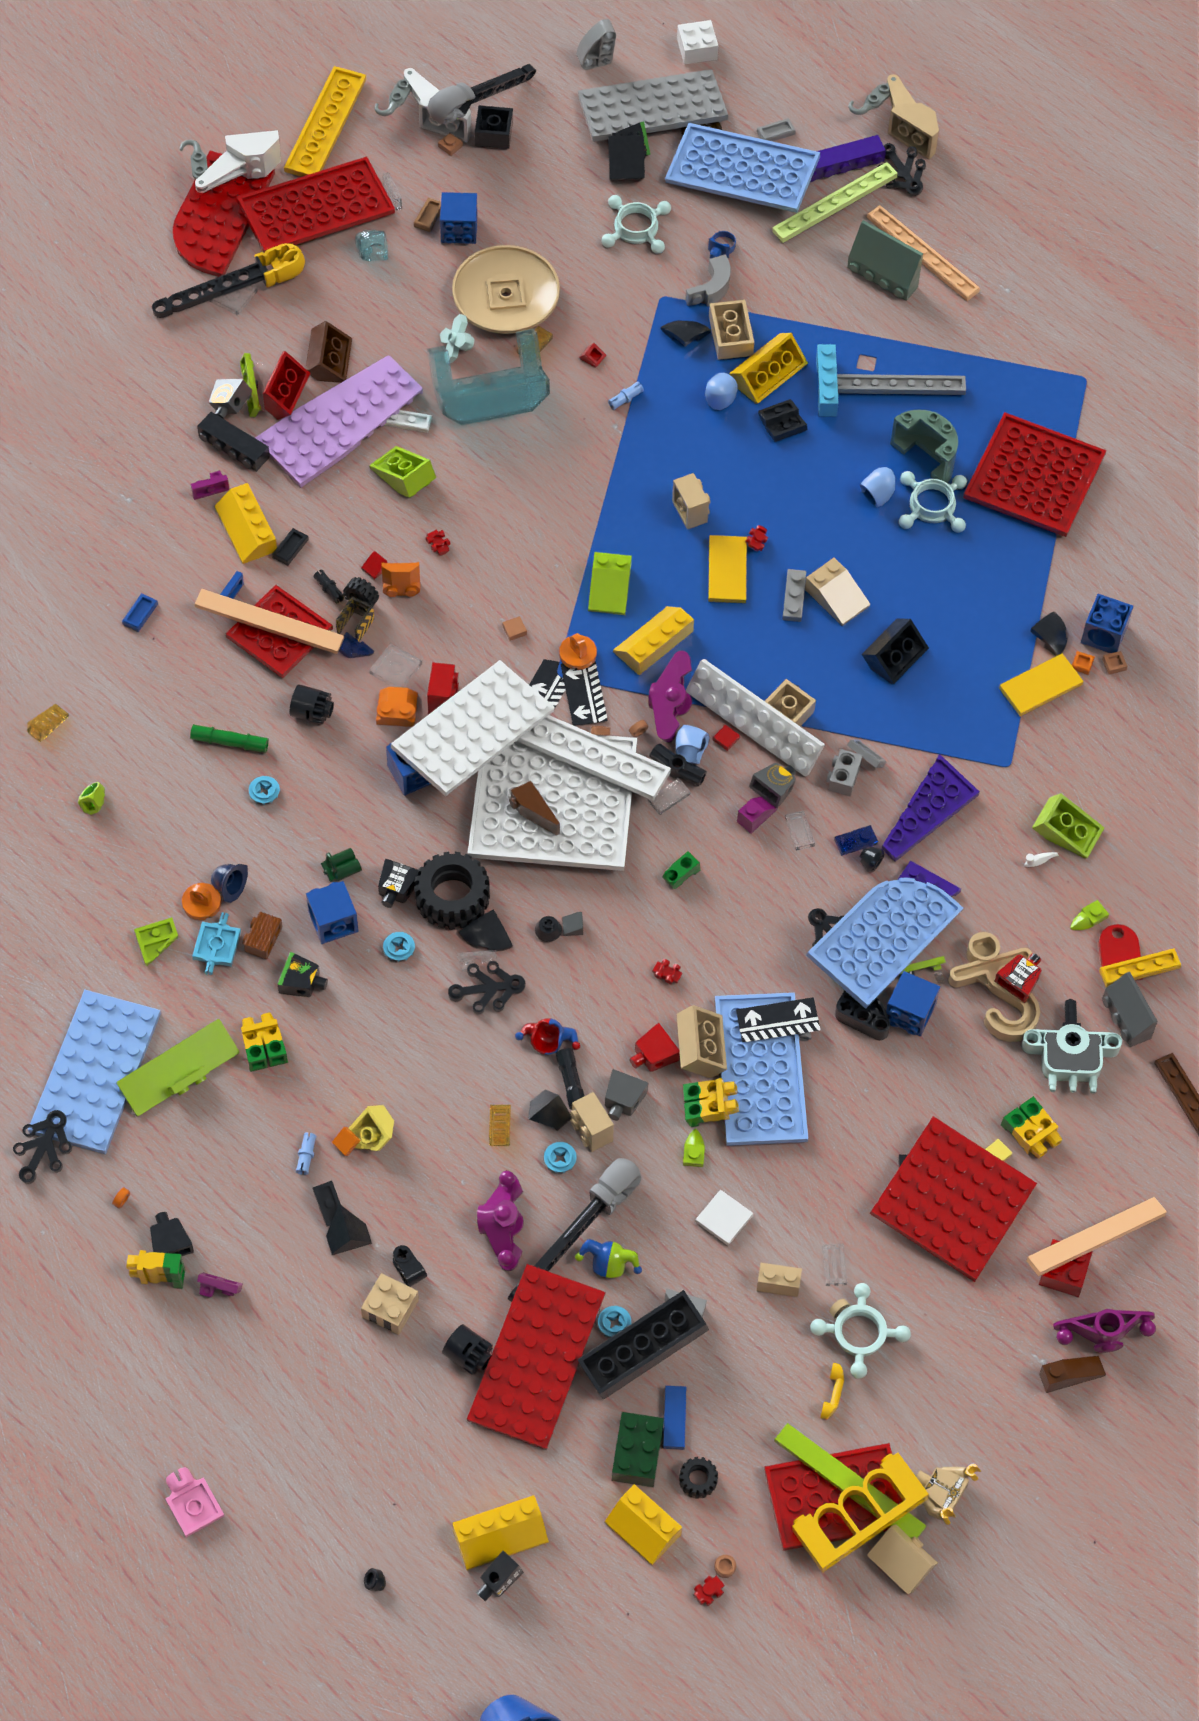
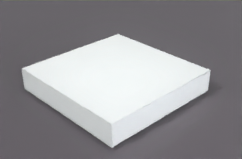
(724, 1217)

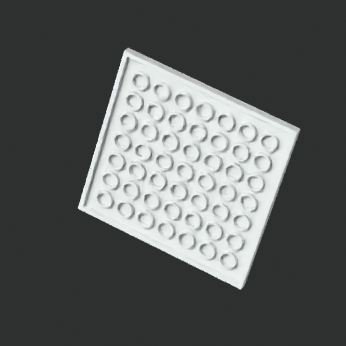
(589, 811)

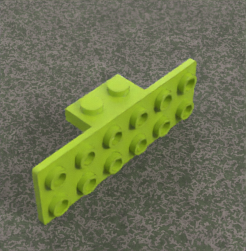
(178, 1067)

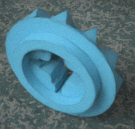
(266, 783)
(396, 939)
(560, 1149)
(612, 1313)

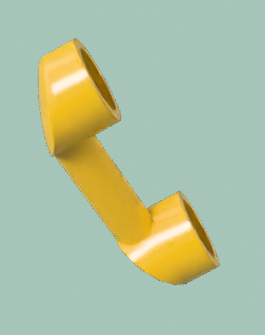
(830, 1408)

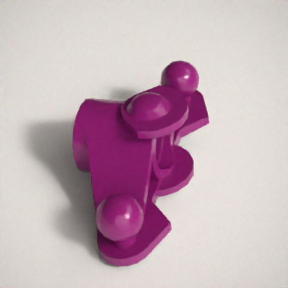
(669, 696)
(502, 1220)
(1105, 1341)

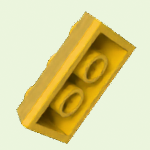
(643, 1524)

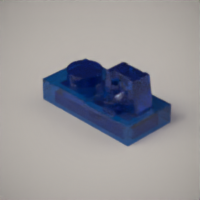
(856, 840)

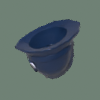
(230, 880)

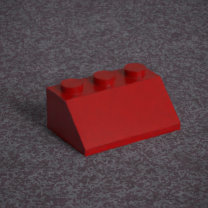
(284, 386)

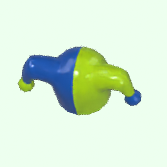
(609, 1258)

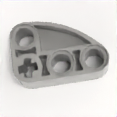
(597, 45)

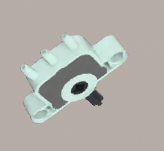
(1074, 1061)

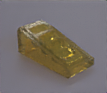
(39, 731)
(499, 1137)

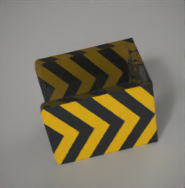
(351, 608)

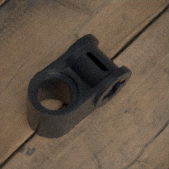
(409, 1268)

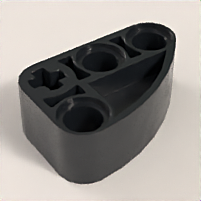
(874, 1014)

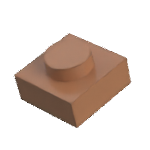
(450, 144)

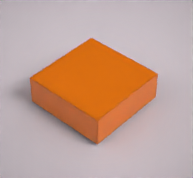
(1083, 662)
(346, 1141)

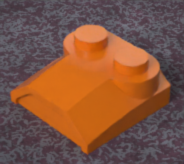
(401, 579)
(397, 707)

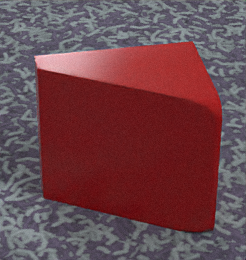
(593, 355)
(373, 565)

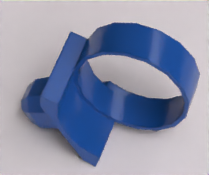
(717, 249)

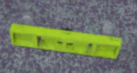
(248, 376)
(935, 962)

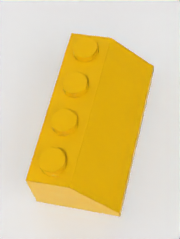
(769, 367)
(246, 524)
(655, 638)
(504, 1528)

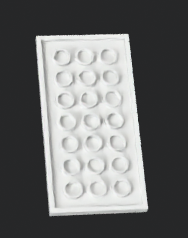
(472, 728)

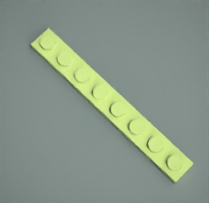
(834, 202)

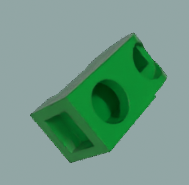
(681, 870)

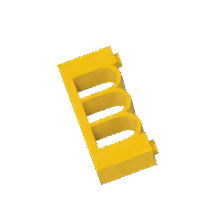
(903, 1481)

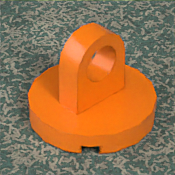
(578, 652)
(201, 901)

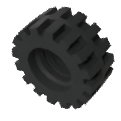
(361, 590)
(698, 1490)

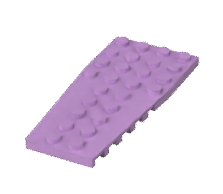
(338, 420)

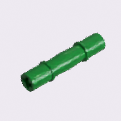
(229, 738)

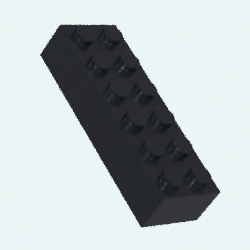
(643, 1344)

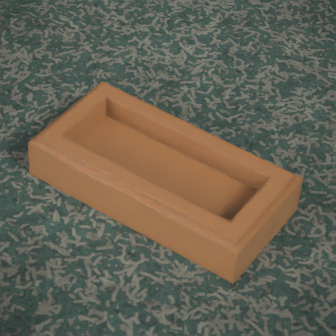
(428, 215)

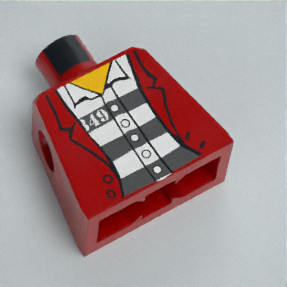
(1020, 976)

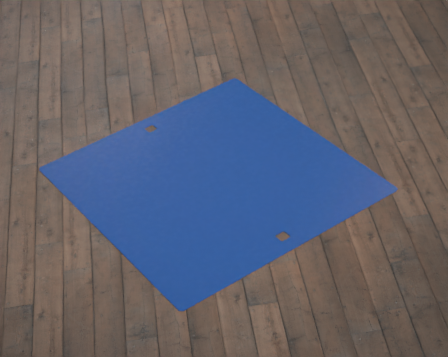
(964, 590)

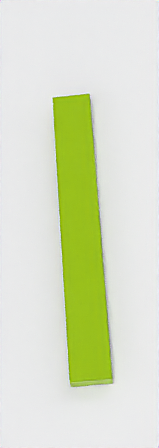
(841, 1476)

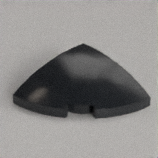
(685, 331)
(1052, 632)
(487, 932)

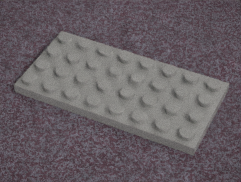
(659, 102)

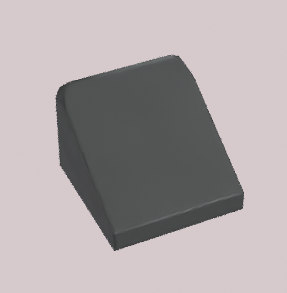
(573, 924)

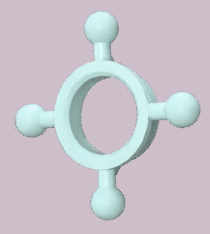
(636, 237)
(906, 521)
(862, 1292)

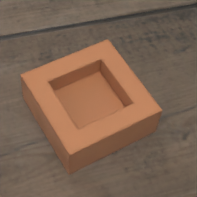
(514, 628)
(1114, 662)

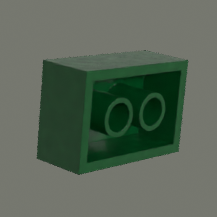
(637, 1449)

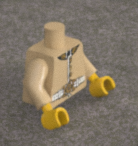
(945, 1489)

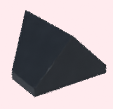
(549, 1110)
(346, 1232)

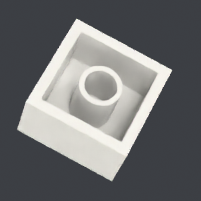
(697, 42)

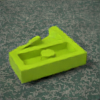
(155, 938)

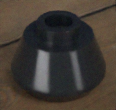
(871, 858)
(548, 929)

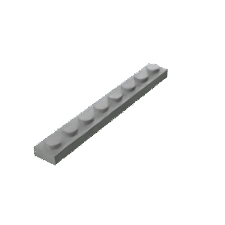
(901, 384)

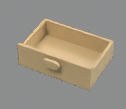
(902, 1558)

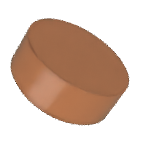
(638, 728)
(600, 730)
(725, 1566)

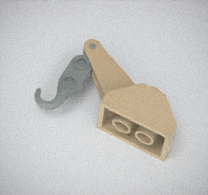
(909, 121)

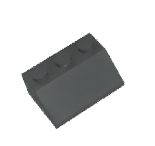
(1130, 1010)

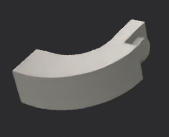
(716, 288)

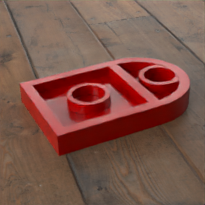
(1117, 950)

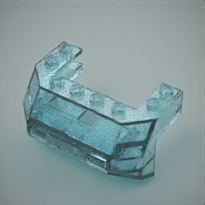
(491, 393)

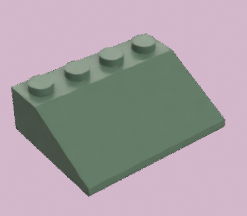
(885, 261)

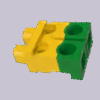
(260, 1035)
(709, 1101)
(1032, 1127)
(157, 1268)

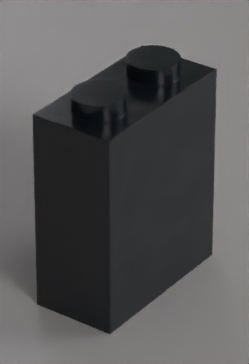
(626, 156)

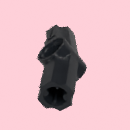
(687, 770)

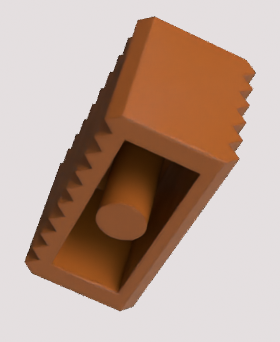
(262, 935)

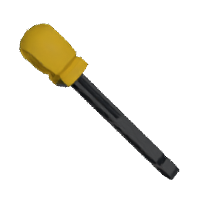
(286, 263)

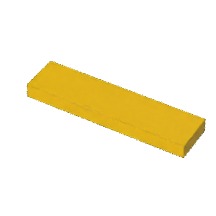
(1141, 966)

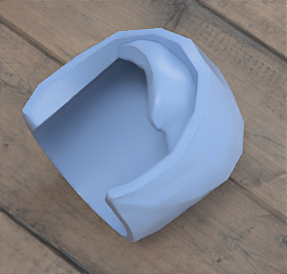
(721, 391)
(880, 485)
(691, 743)

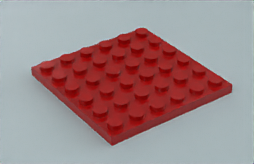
(1034, 474)
(953, 1198)

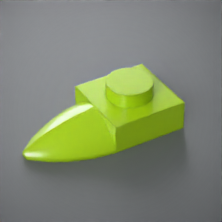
(1089, 916)
(694, 1150)

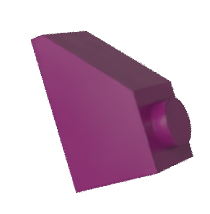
(755, 813)

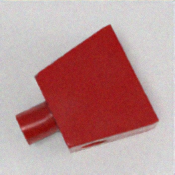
(655, 1050)

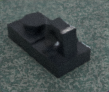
(327, 1200)

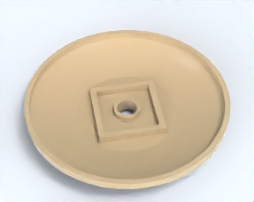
(503, 269)

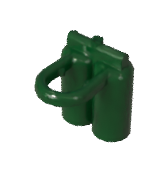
(341, 865)

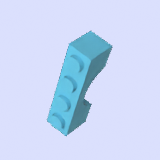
(827, 380)

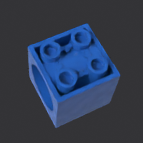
(458, 218)
(1106, 624)
(406, 776)
(332, 912)
(912, 1003)

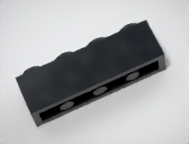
(233, 441)

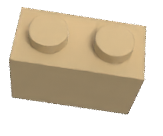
(779, 1279)

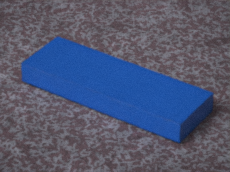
(674, 1417)

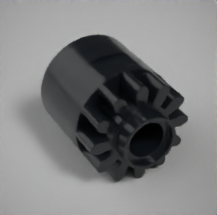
(311, 704)
(468, 1350)

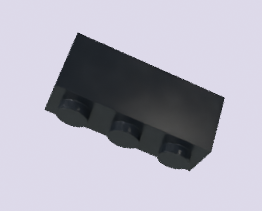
(895, 650)

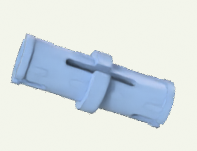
(625, 395)
(306, 1153)

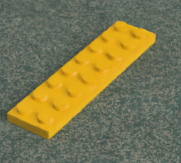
(325, 122)

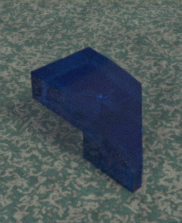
(352, 648)

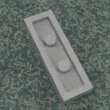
(794, 595)

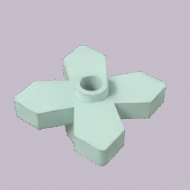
(457, 337)

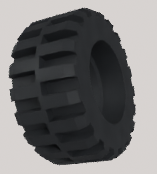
(448, 868)

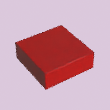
(726, 737)

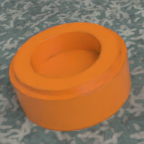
(121, 1197)

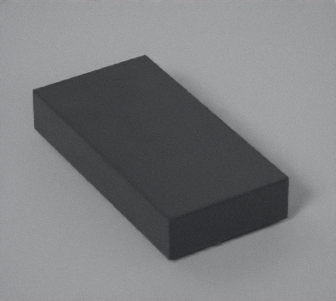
(290, 546)

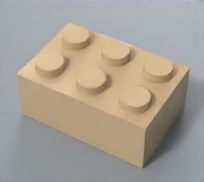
(731, 329)
(701, 1041)

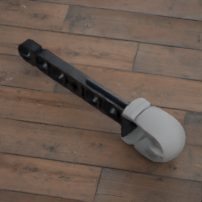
(456, 100)
(613, 1188)

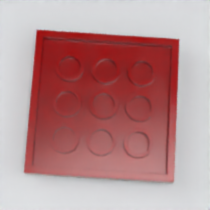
(270, 649)

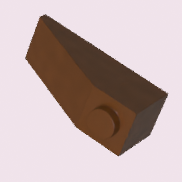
(533, 807)
(1070, 1372)

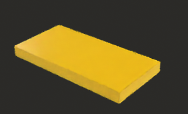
(727, 569)
(1041, 684)

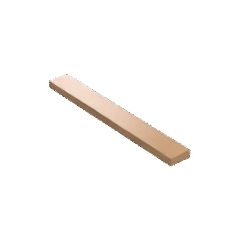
(931, 259)
(269, 621)
(1096, 1236)

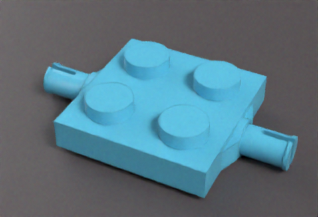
(216, 944)

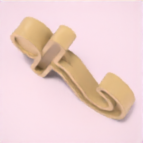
(983, 967)

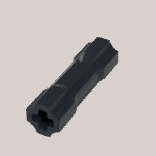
(568, 1068)

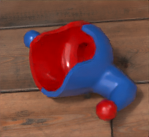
(548, 1035)

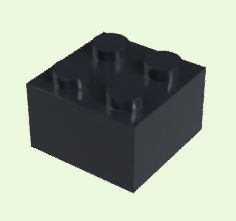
(493, 126)

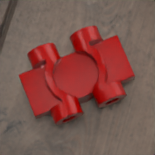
(758, 536)
(439, 544)
(668, 973)
(712, 1587)

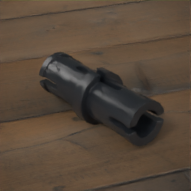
(329, 586)

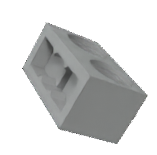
(846, 772)

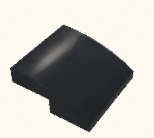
(782, 420)

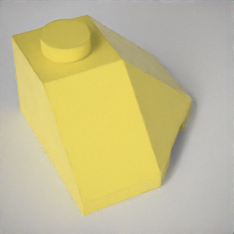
(373, 1128)

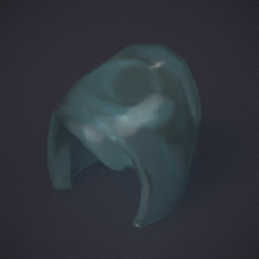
(372, 245)

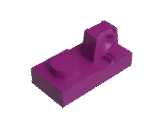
(216, 484)
(210, 1282)

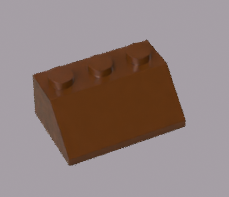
(328, 353)

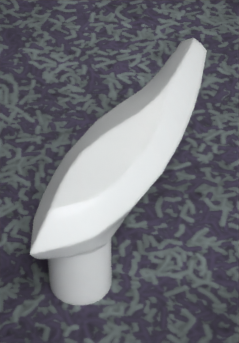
(1038, 859)

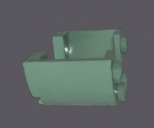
(930, 433)

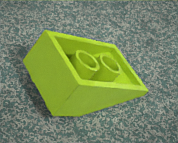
(404, 471)
(610, 583)
(1068, 826)

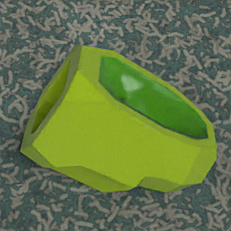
(92, 798)

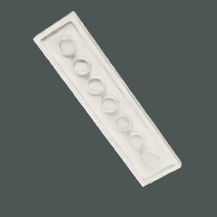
(755, 717)
(597, 756)

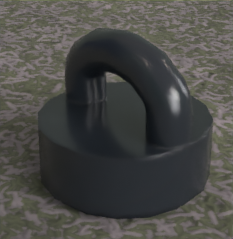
(374, 1580)

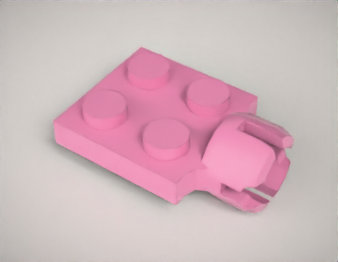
(192, 1502)

